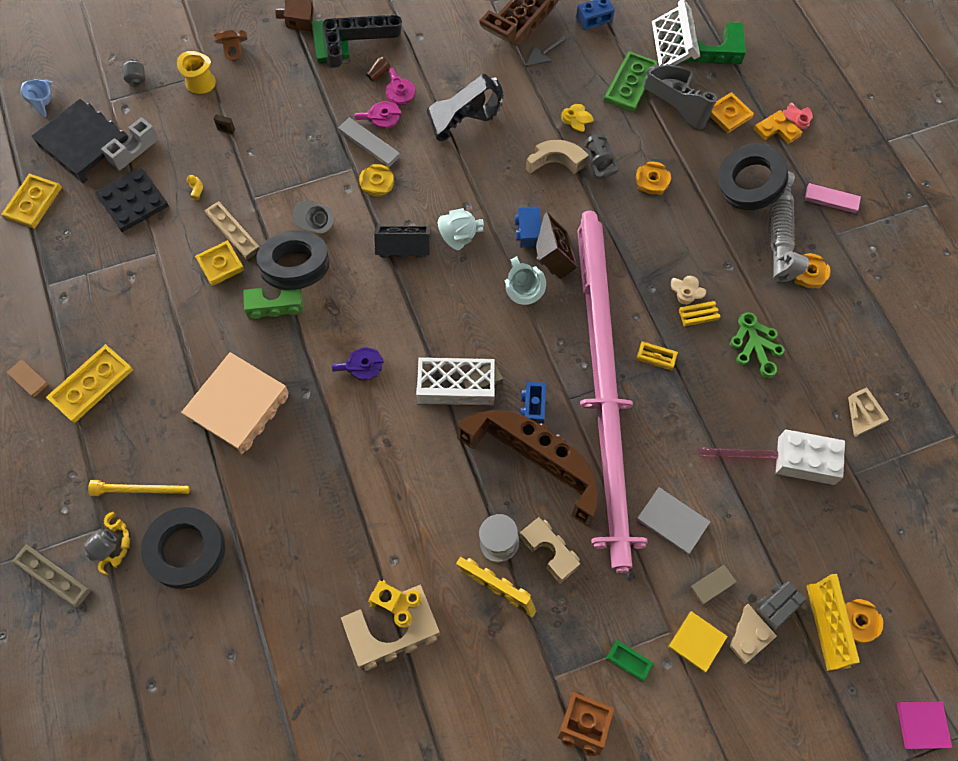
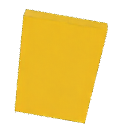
(31, 201)

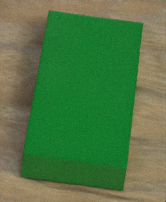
(629, 661)

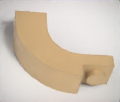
(557, 151)

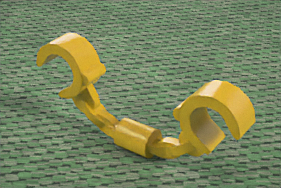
(125, 544)

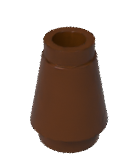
(378, 68)

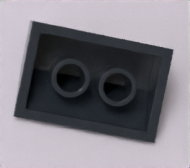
(402, 241)

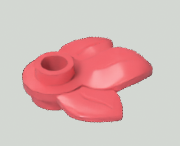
(800, 118)

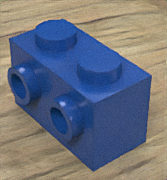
(595, 13)
(528, 225)
(534, 400)

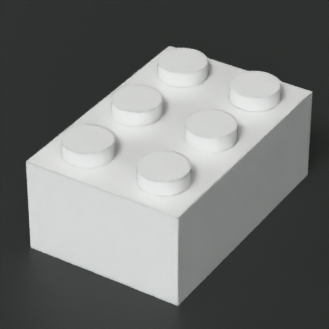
(810, 457)

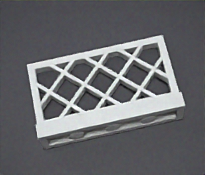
(686, 31)
(451, 395)

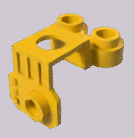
(398, 603)

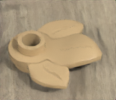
(687, 289)

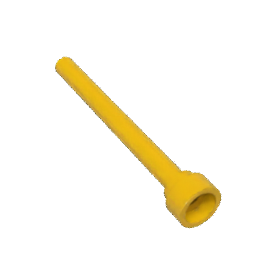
(97, 488)

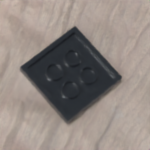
(131, 199)

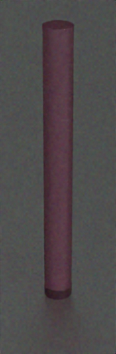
(737, 453)

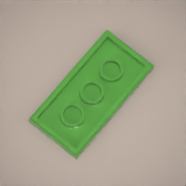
(629, 82)

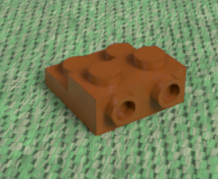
(585, 724)

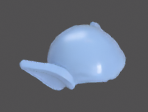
(37, 94)

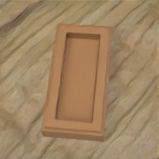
(27, 378)

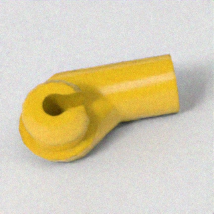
(196, 185)

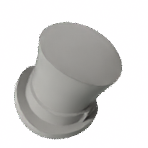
(498, 538)

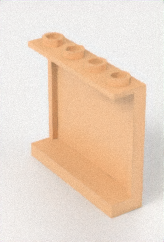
(236, 402)

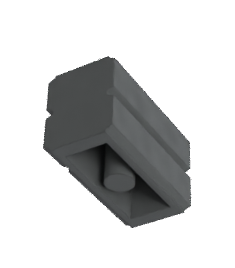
(779, 605)

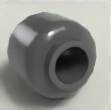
(133, 72)
(100, 545)

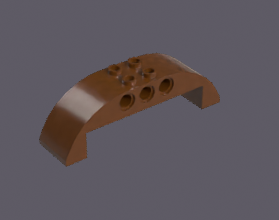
(517, 19)
(540, 447)

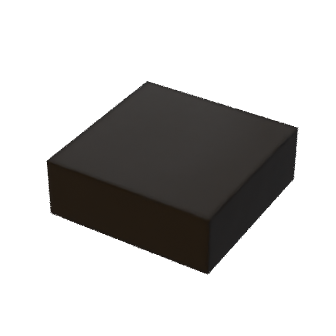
(224, 124)

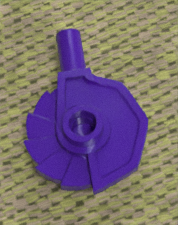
(362, 364)

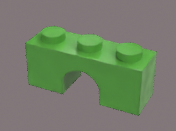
(258, 306)

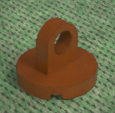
(231, 39)

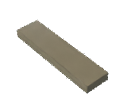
(51, 576)

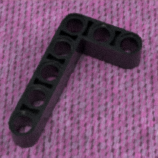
(356, 28)

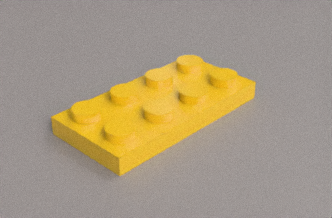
(89, 383)

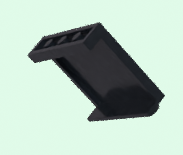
(77, 138)

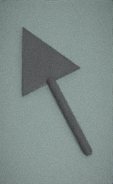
(539, 57)

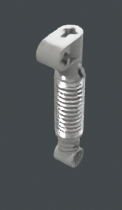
(785, 262)

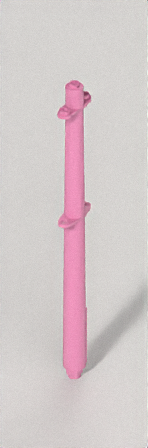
(606, 402)

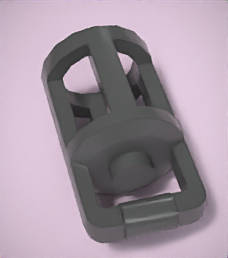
(602, 158)

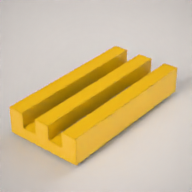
(684, 313)
(655, 358)

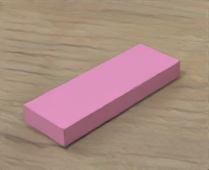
(832, 198)

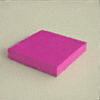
(924, 725)

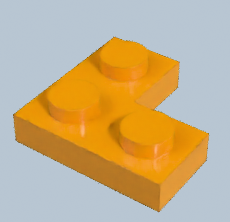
(778, 124)

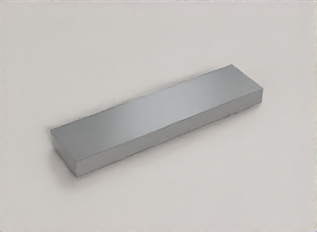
(369, 142)

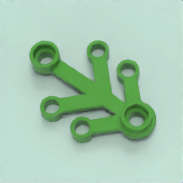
(757, 342)

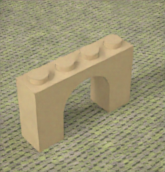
(370, 651)

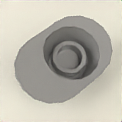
(313, 216)

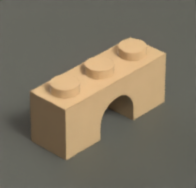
(540, 535)

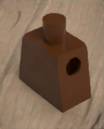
(297, 14)

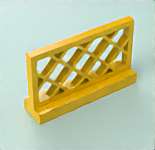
(833, 624)

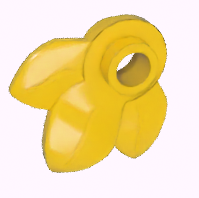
(577, 117)

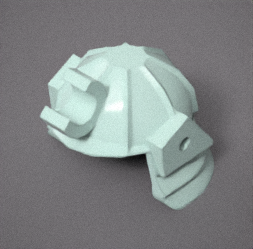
(459, 228)
(525, 283)

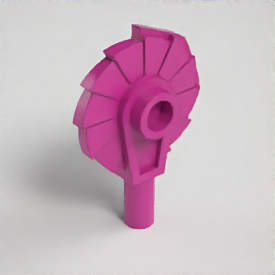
(399, 90)
(381, 114)

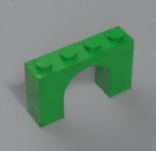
(730, 52)

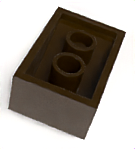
(555, 248)

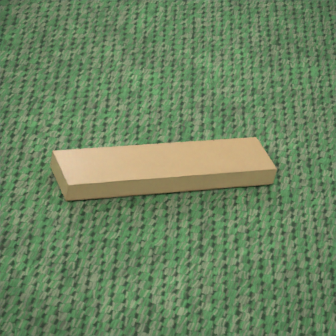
(232, 230)

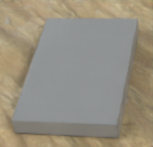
(673, 521)

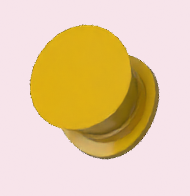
(195, 69)

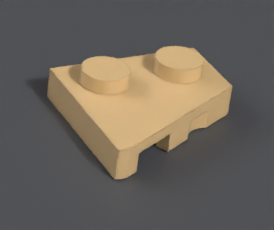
(865, 412)
(751, 635)

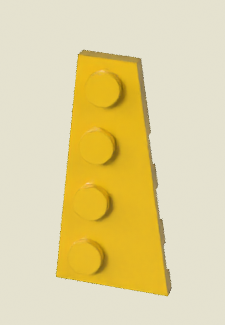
(497, 586)

